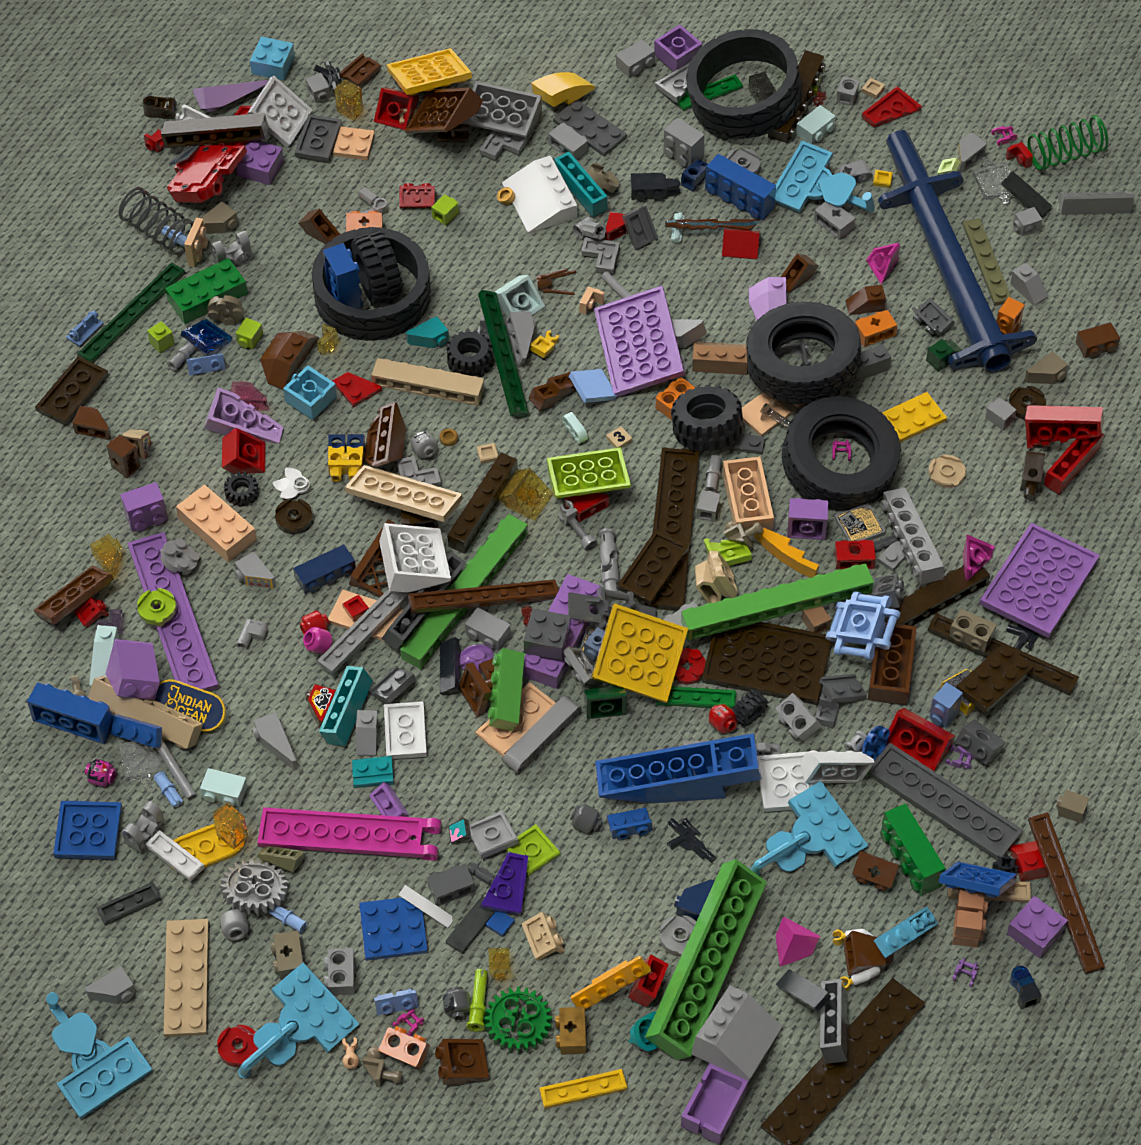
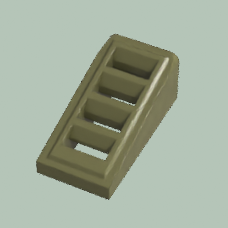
(282, 857)

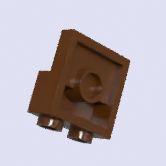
(461, 1061)

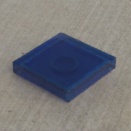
(206, 336)

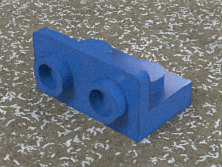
(629, 823)

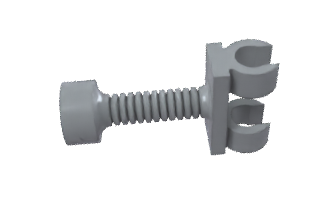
(570, 518)

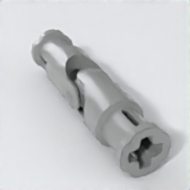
(609, 563)

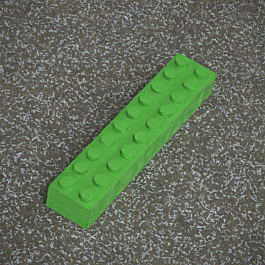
(706, 959)

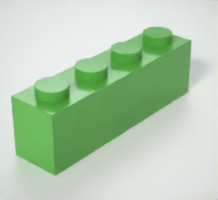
(506, 689)

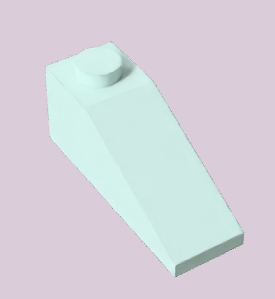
(102, 649)

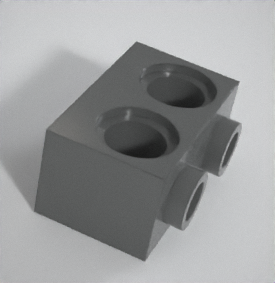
(889, 586)

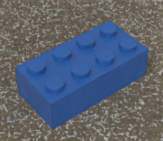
(740, 187)
(342, 276)
(70, 712)

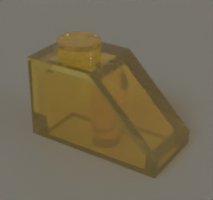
(107, 553)

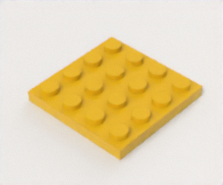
(429, 71)
(639, 653)

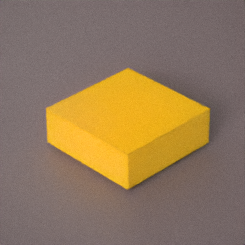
(882, 178)

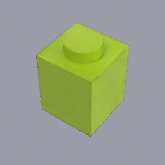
(445, 209)
(249, 333)
(160, 337)

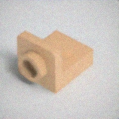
(589, 298)

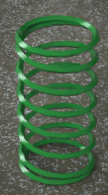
(1071, 141)

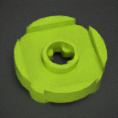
(156, 616)

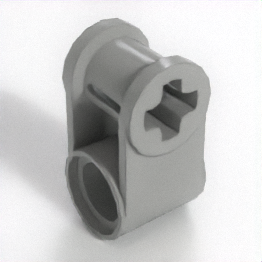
(858, 170)

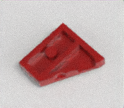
(356, 388)

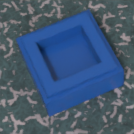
(500, 923)

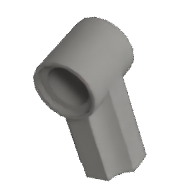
(589, 228)

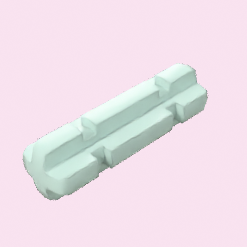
(677, 233)

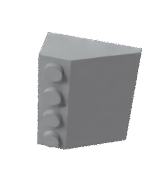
(506, 109)
(736, 1034)

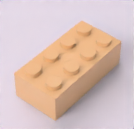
(747, 492)
(216, 523)

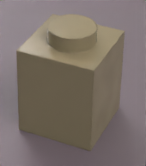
(1072, 806)

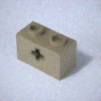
(284, 944)

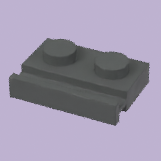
(640, 227)
(392, 684)
(842, 688)

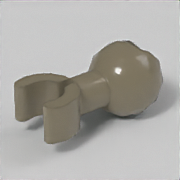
(76, 686)

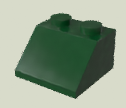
(605, 702)

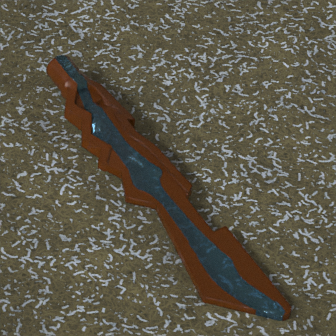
(701, 224)

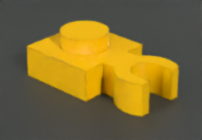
(543, 346)

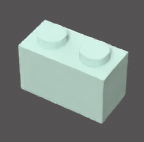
(816, 125)
(223, 787)

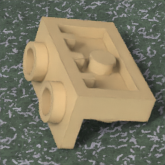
(542, 935)

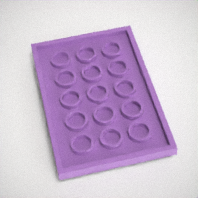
(639, 341)
(1039, 580)

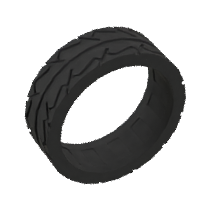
(736, 48)
(375, 323)

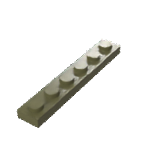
(986, 261)

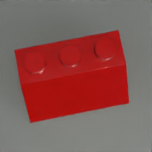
(920, 738)

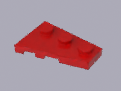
(890, 107)

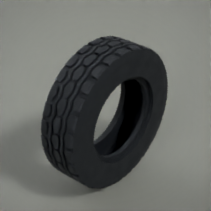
(797, 322)
(850, 418)

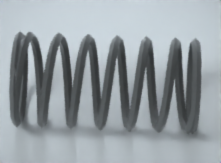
(153, 219)

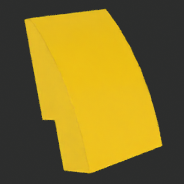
(561, 87)

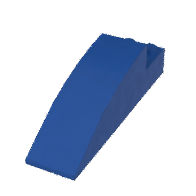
(680, 772)

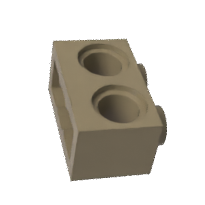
(973, 627)

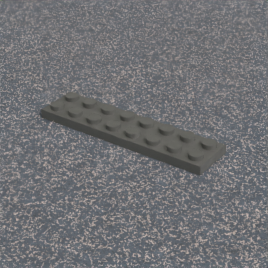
(944, 801)

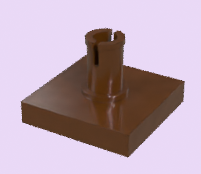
(475, 689)

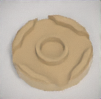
(947, 471)

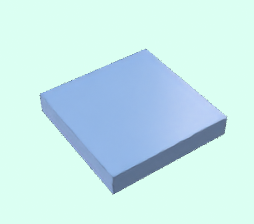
(592, 385)

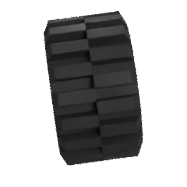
(469, 342)

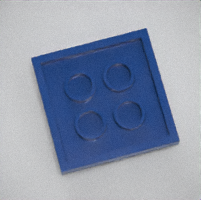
(87, 830)
(977, 879)
(392, 929)

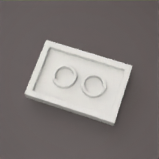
(405, 730)

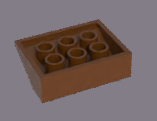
(444, 110)

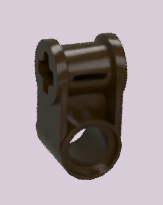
(158, 108)

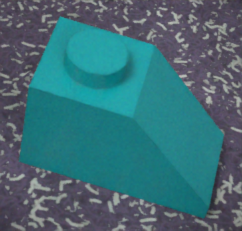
(428, 334)

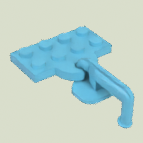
(809, 178)
(820, 823)
(306, 1008)
(97, 1074)

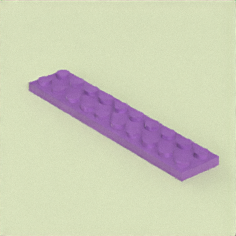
(180, 634)

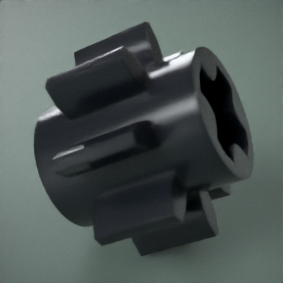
(1005, 864)

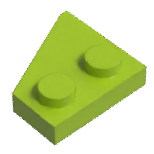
(731, 551)

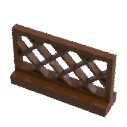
(367, 564)

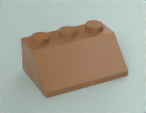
(719, 358)

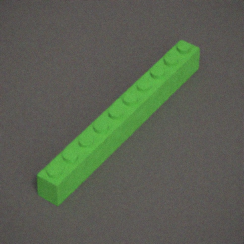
(477, 573)
(776, 601)

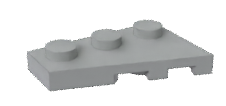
(674, 84)

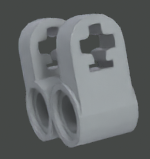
(238, 252)
(147, 826)

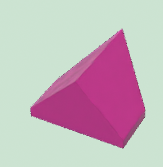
(883, 260)
(976, 555)
(794, 942)

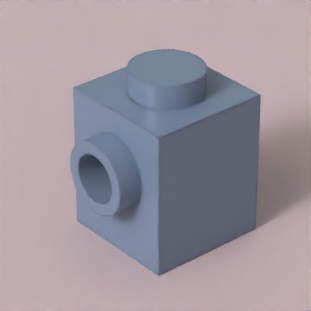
(593, 644)

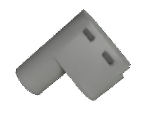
(251, 629)

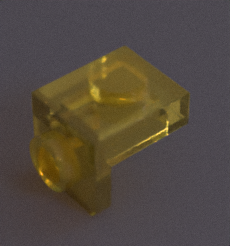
(328, 341)
(499, 962)

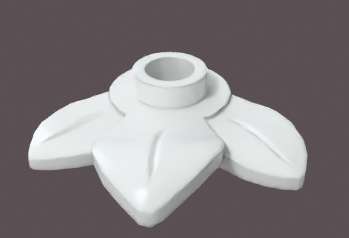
(289, 485)

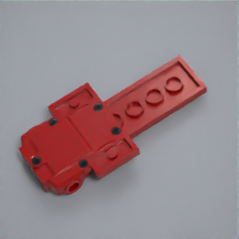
(203, 172)

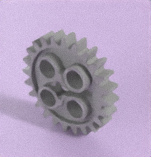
(254, 886)

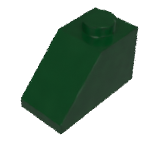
(939, 353)

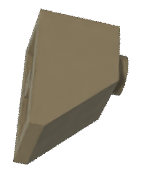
(220, 219)
(1047, 370)

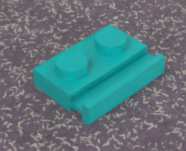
(372, 771)

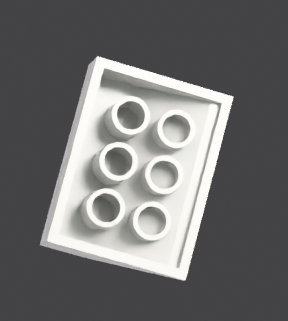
(541, 195)
(413, 557)

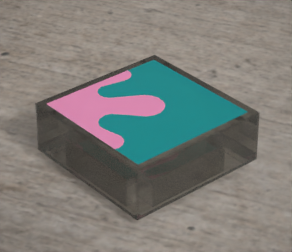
(459, 831)

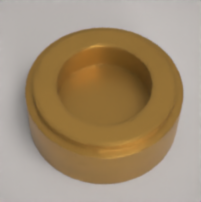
(506, 196)
(448, 437)

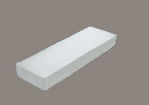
(175, 855)

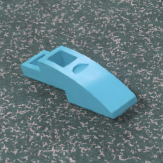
(905, 931)

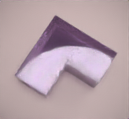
(115, 620)

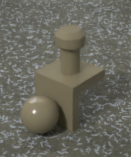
(739, 534)
(376, 1067)

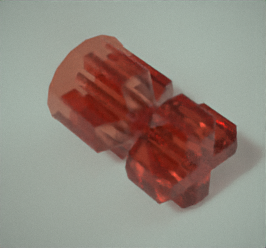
(819, 98)
(526, 612)

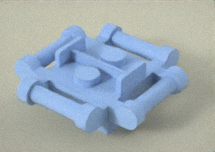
(863, 623)

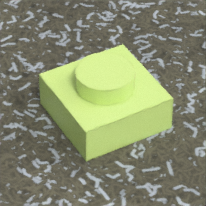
(948, 166)

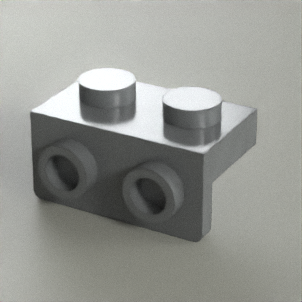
(934, 317)

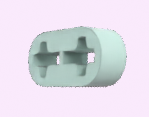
(575, 427)

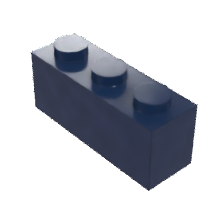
(324, 569)

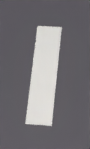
(426, 906)

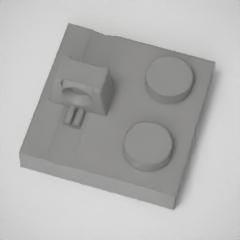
(582, 667)

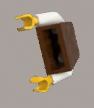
(862, 956)

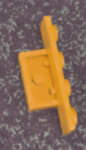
(611, 982)

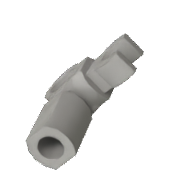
(376, 203)

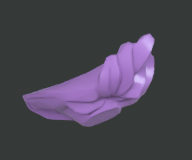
(476, 654)

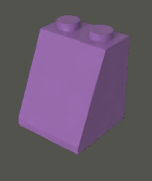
(133, 669)

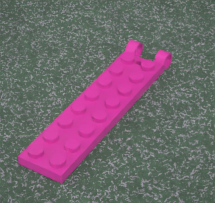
(347, 833)

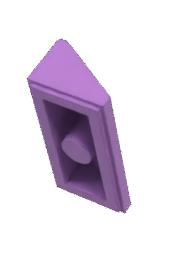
(387, 801)

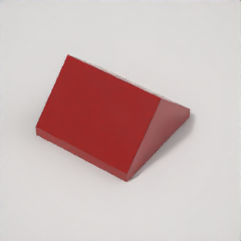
(740, 243)

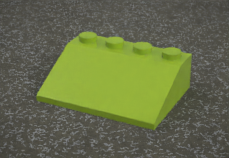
(587, 473)

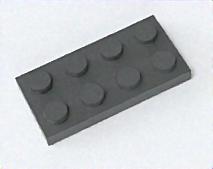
(599, 132)

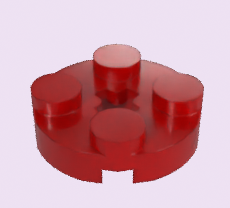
(695, 672)
(236, 1035)

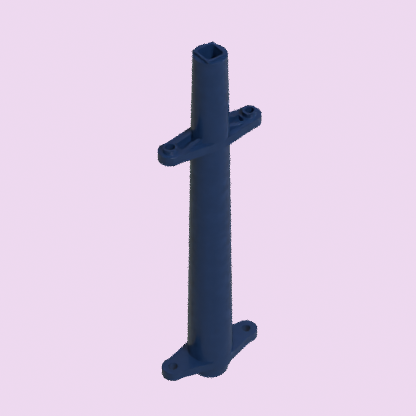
(987, 342)

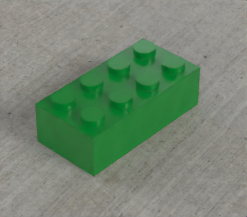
(192, 294)
(912, 849)

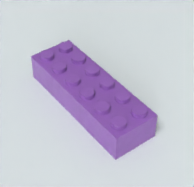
(549, 670)

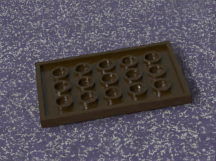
(768, 659)

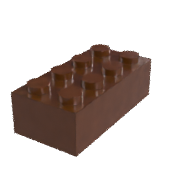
(893, 667)

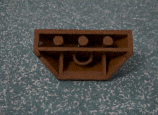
(285, 356)
(385, 436)

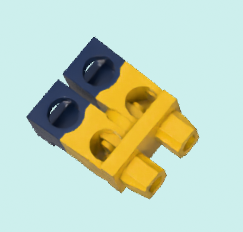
(345, 463)

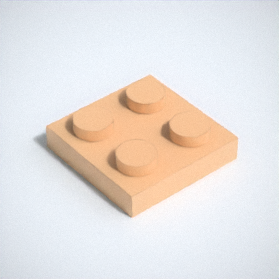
(353, 143)
(196, 242)

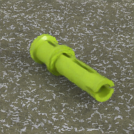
(477, 1008)

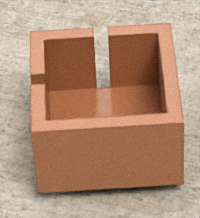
(969, 919)

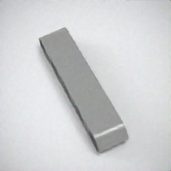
(542, 732)

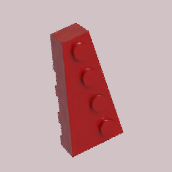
(1062, 423)

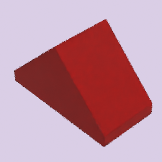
(615, 226)

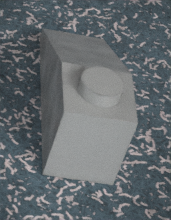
(520, 331)
(273, 738)

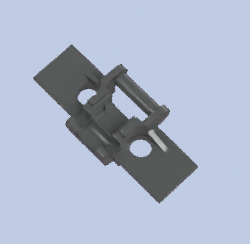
(579, 606)

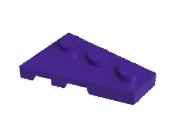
(508, 886)

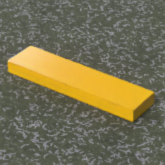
(583, 1088)

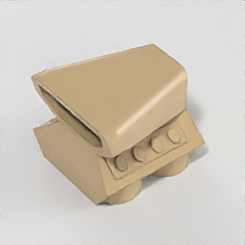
(715, 578)

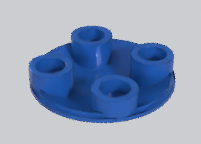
(876, 741)

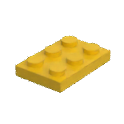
(915, 416)

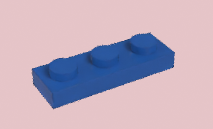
(136, 730)

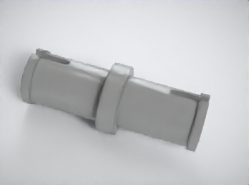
(182, 355)
(713, 473)

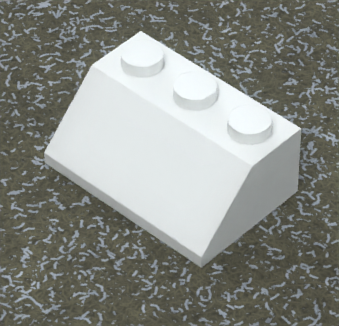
(835, 766)

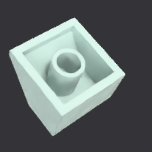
(519, 296)

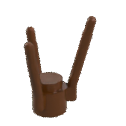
(544, 281)

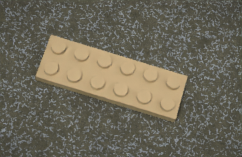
(403, 493)
(186, 978)

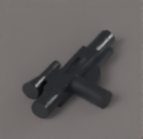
(330, 73)
(1025, 635)
(688, 840)

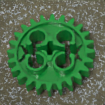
(537, 1023)

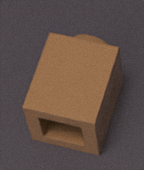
(816, 619)

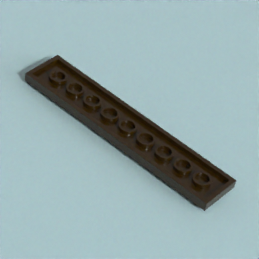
(675, 515)
(829, 1083)

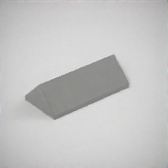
(1095, 202)

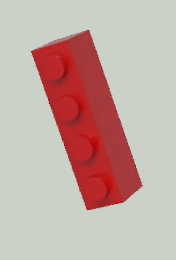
(1071, 463)

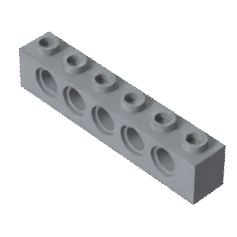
(912, 536)

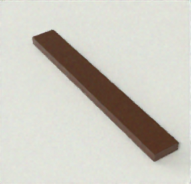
(483, 596)
(1066, 893)

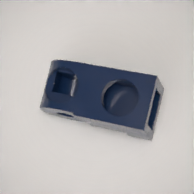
(693, 175)

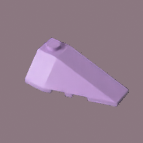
(218, 96)
(767, 295)
(231, 412)

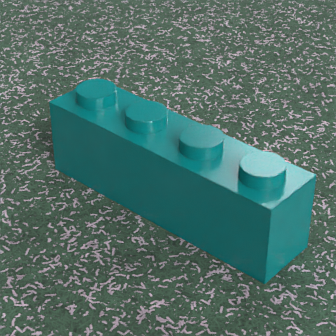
(581, 184)
(344, 705)

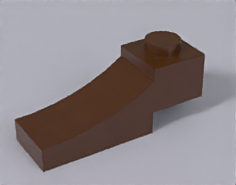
(549, 393)

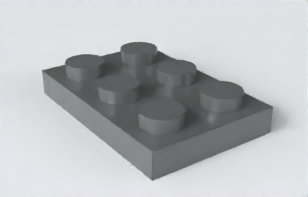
(318, 138)

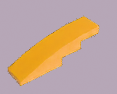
(780, 548)

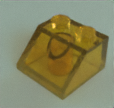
(526, 494)

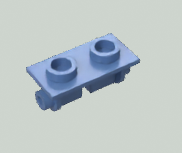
(85, 328)
(205, 364)
(402, 1001)

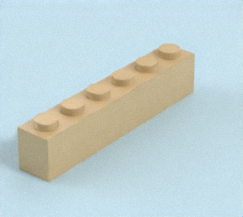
(428, 381)
(175, 725)

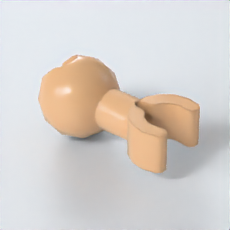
(350, 1060)

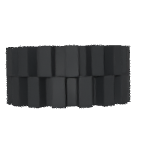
(239, 480)
(750, 707)

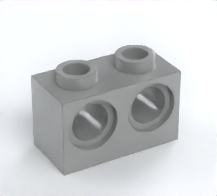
(800, 715)
(340, 972)

